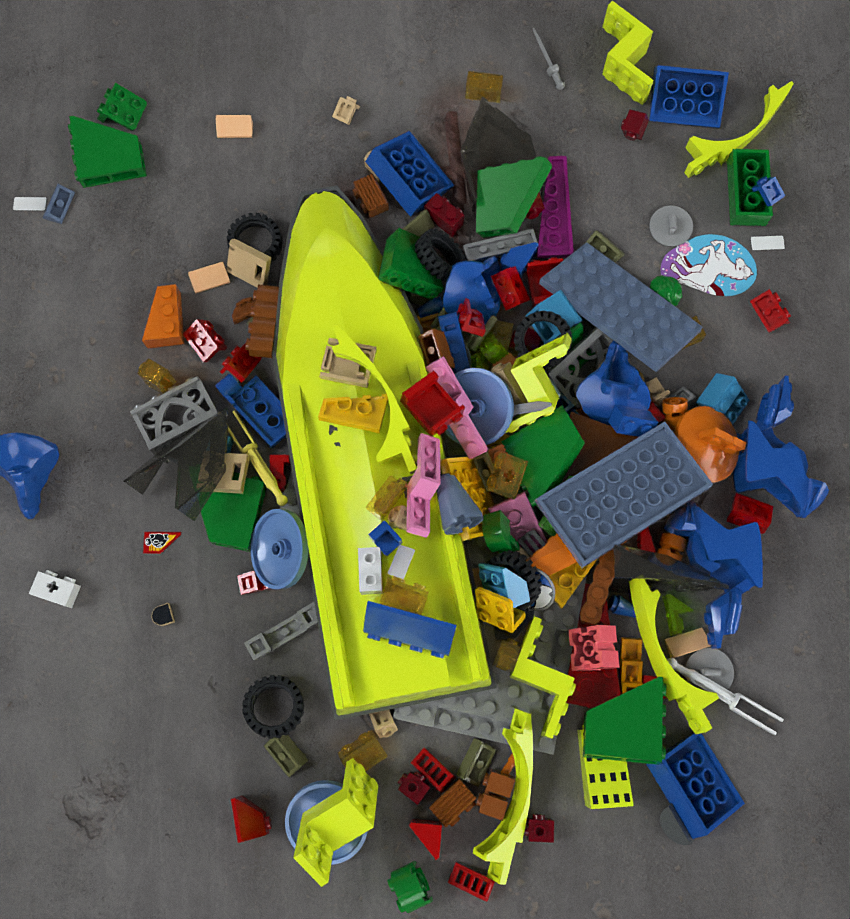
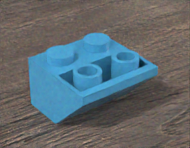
(559, 305)
(724, 396)
(504, 583)

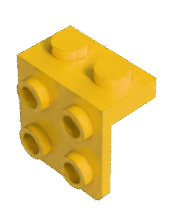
(497, 610)

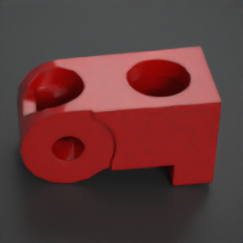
(278, 468)

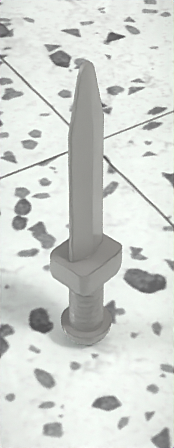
(553, 69)
(530, 407)

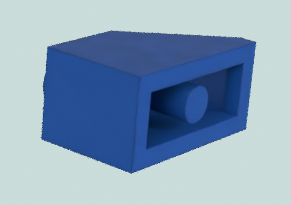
(519, 257)

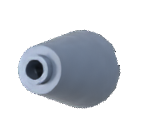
(456, 506)

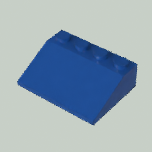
(688, 96)
(408, 172)
(409, 629)
(696, 785)

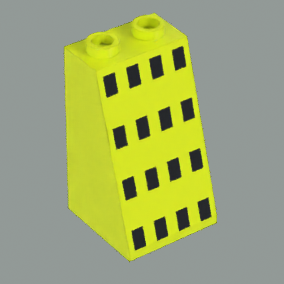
(604, 781)

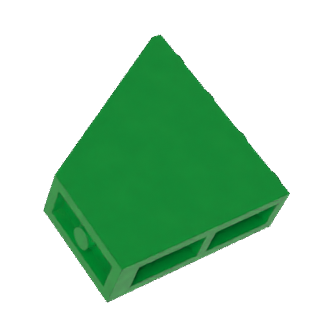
(104, 153)
(507, 195)
(403, 268)
(549, 448)
(233, 516)
(628, 726)

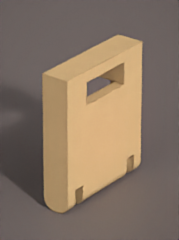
(244, 261)
(345, 370)
(226, 483)

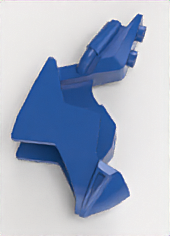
(773, 464)
(724, 554)

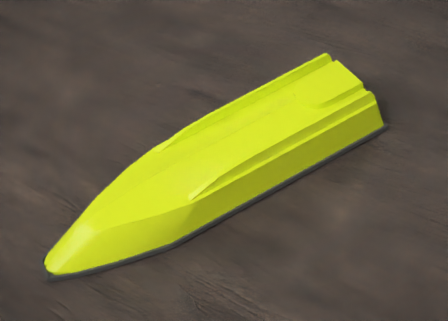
(326, 281)

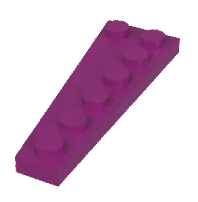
(556, 225)

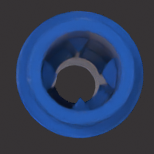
(431, 307)
(621, 606)

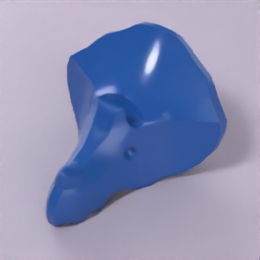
(473, 282)
(612, 385)
(26, 466)

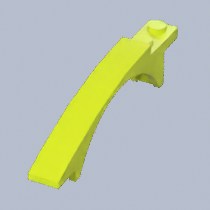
(709, 152)
(395, 443)
(689, 698)
(501, 843)

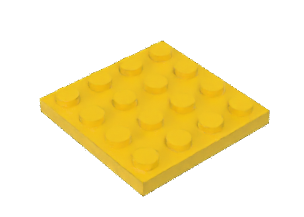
(468, 476)

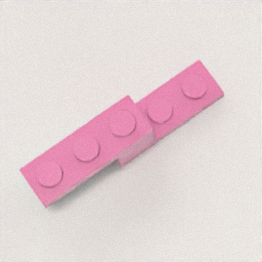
(464, 429)
(423, 485)

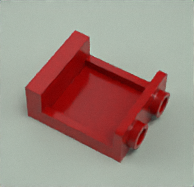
(535, 270)
(431, 405)

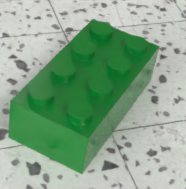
(743, 172)

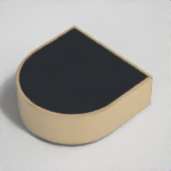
(163, 615)

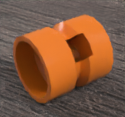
(674, 408)
(672, 545)

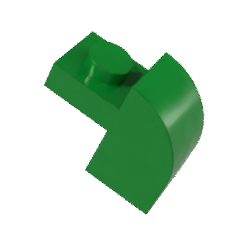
(497, 532)

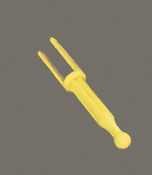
(258, 463)

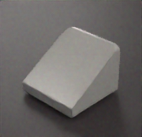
(685, 393)

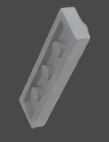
(497, 246)

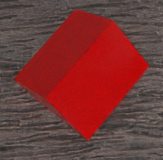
(429, 833)

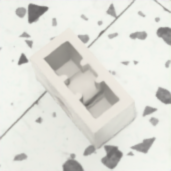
(370, 571)
(44, 585)

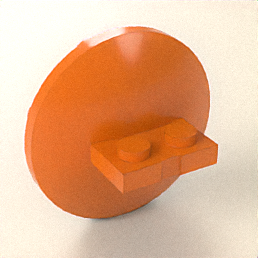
(710, 441)

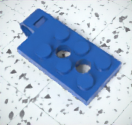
(452, 329)
(245, 401)

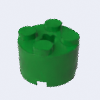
(410, 887)

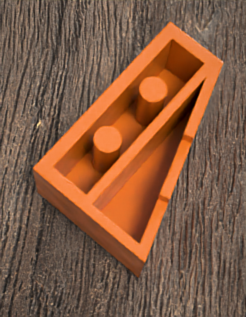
(165, 319)

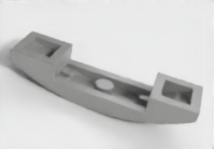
(282, 632)

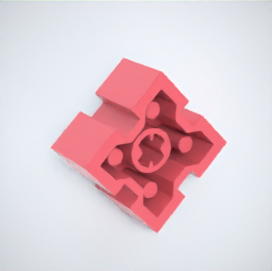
(594, 648)

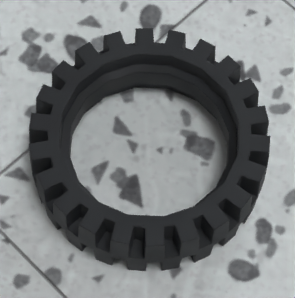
(262, 221)
(429, 257)
(548, 316)
(524, 569)
(253, 693)

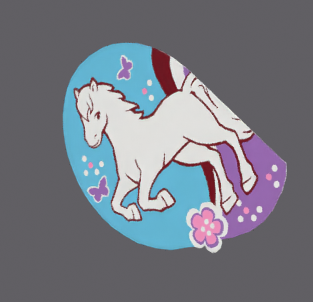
(711, 265)

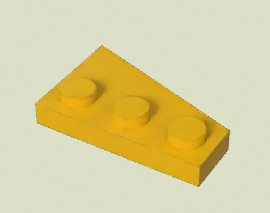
(358, 413)
(567, 581)

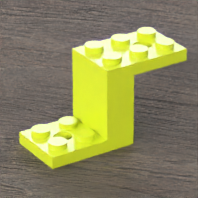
(632, 46)
(534, 381)
(543, 679)
(336, 822)

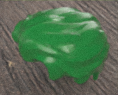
(668, 288)

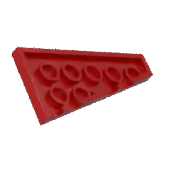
(598, 685)

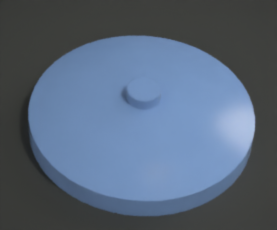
(491, 403)
(279, 549)
(306, 799)

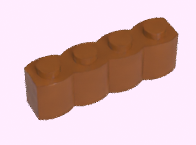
(264, 321)
(598, 590)

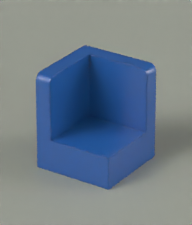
(385, 538)

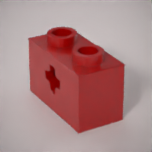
(510, 288)

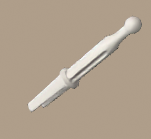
(723, 694)

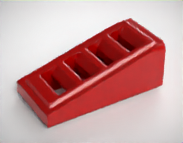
(644, 541)
(445, 783)
(475, 892)

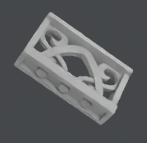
(589, 341)
(163, 403)

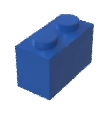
(632, 421)

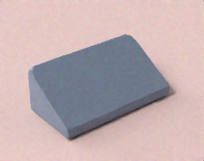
(58, 204)

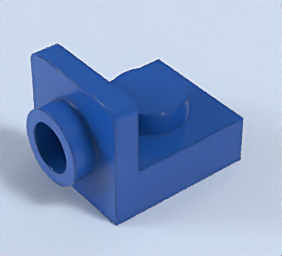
(769, 189)

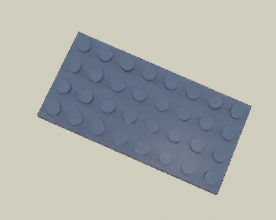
(622, 306)
(623, 494)

